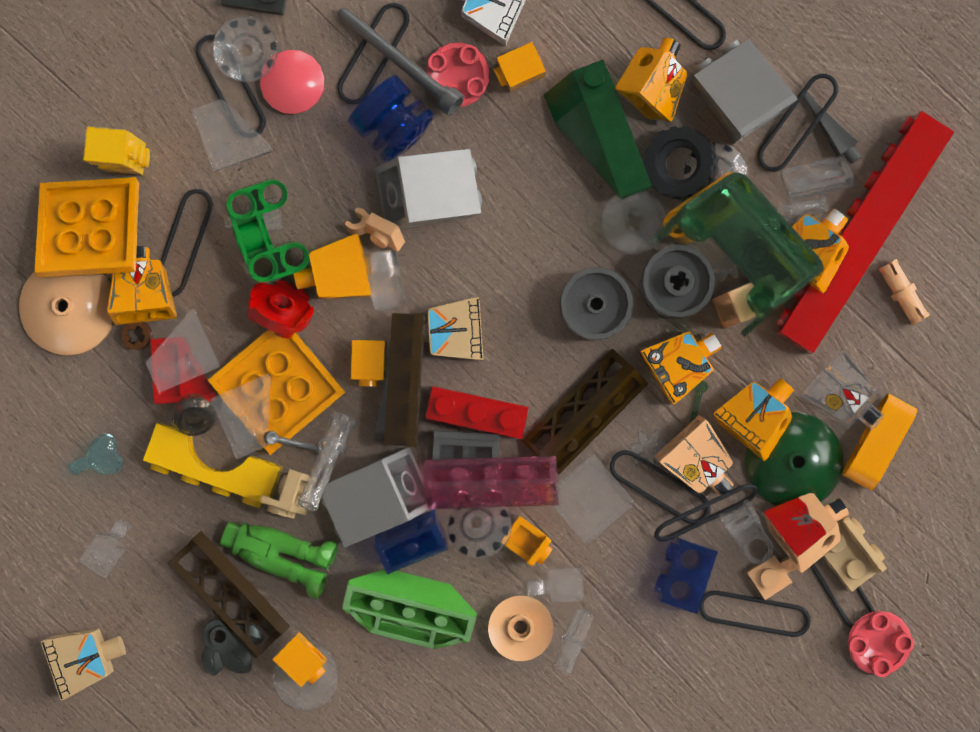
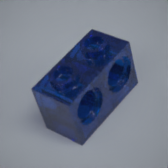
(694, 576)

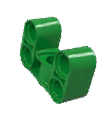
(253, 235)

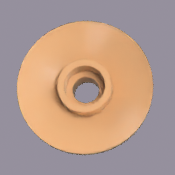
(526, 644)

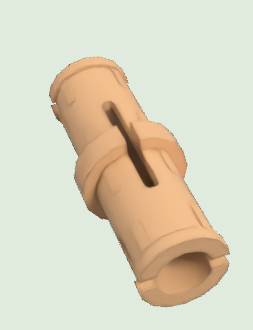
(903, 292)

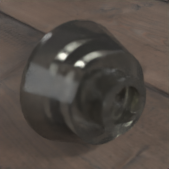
(193, 415)

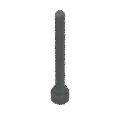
(447, 98)

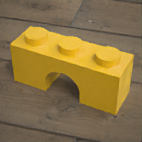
(116, 151)

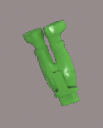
(262, 549)

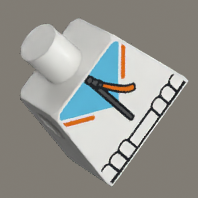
(493, 16)

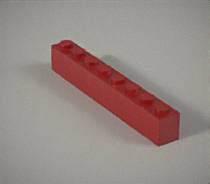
(868, 227)

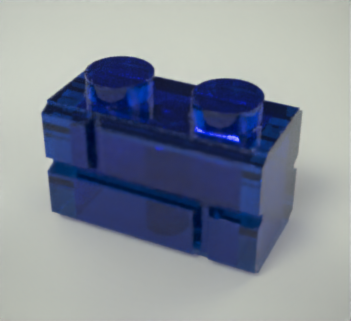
(411, 542)

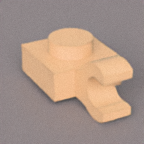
(381, 231)
(771, 575)

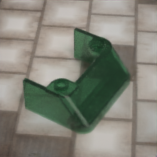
(753, 238)

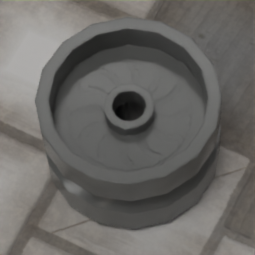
(696, 279)
(598, 284)

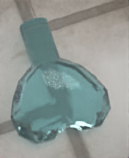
(100, 457)

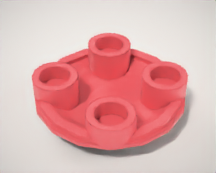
(462, 68)
(293, 82)
(879, 643)

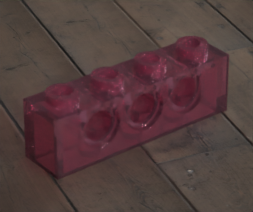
(491, 482)

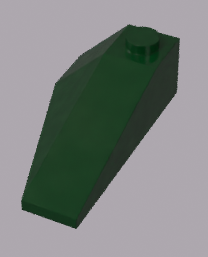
(594, 120)

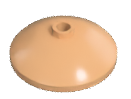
(74, 330)

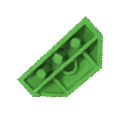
(410, 609)

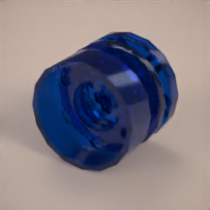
(388, 116)

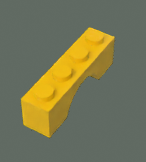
(176, 452)

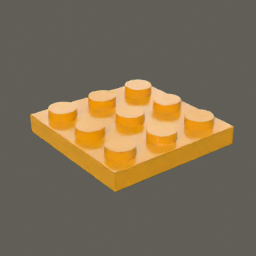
(87, 227)
(299, 383)

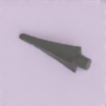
(840, 140)

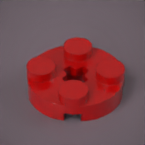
(265, 309)

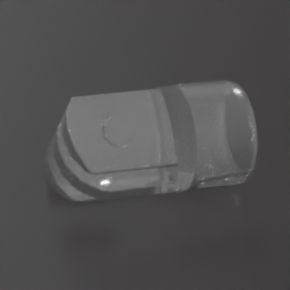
(385, 280)

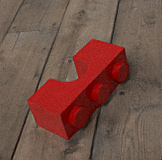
(477, 412)

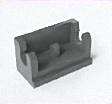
(464, 445)

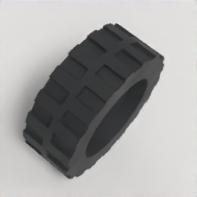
(680, 138)

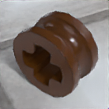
(139, 345)

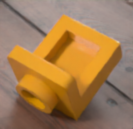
(528, 542)

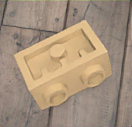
(290, 490)
(853, 557)

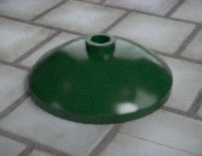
(821, 467)

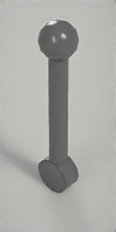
(271, 437)

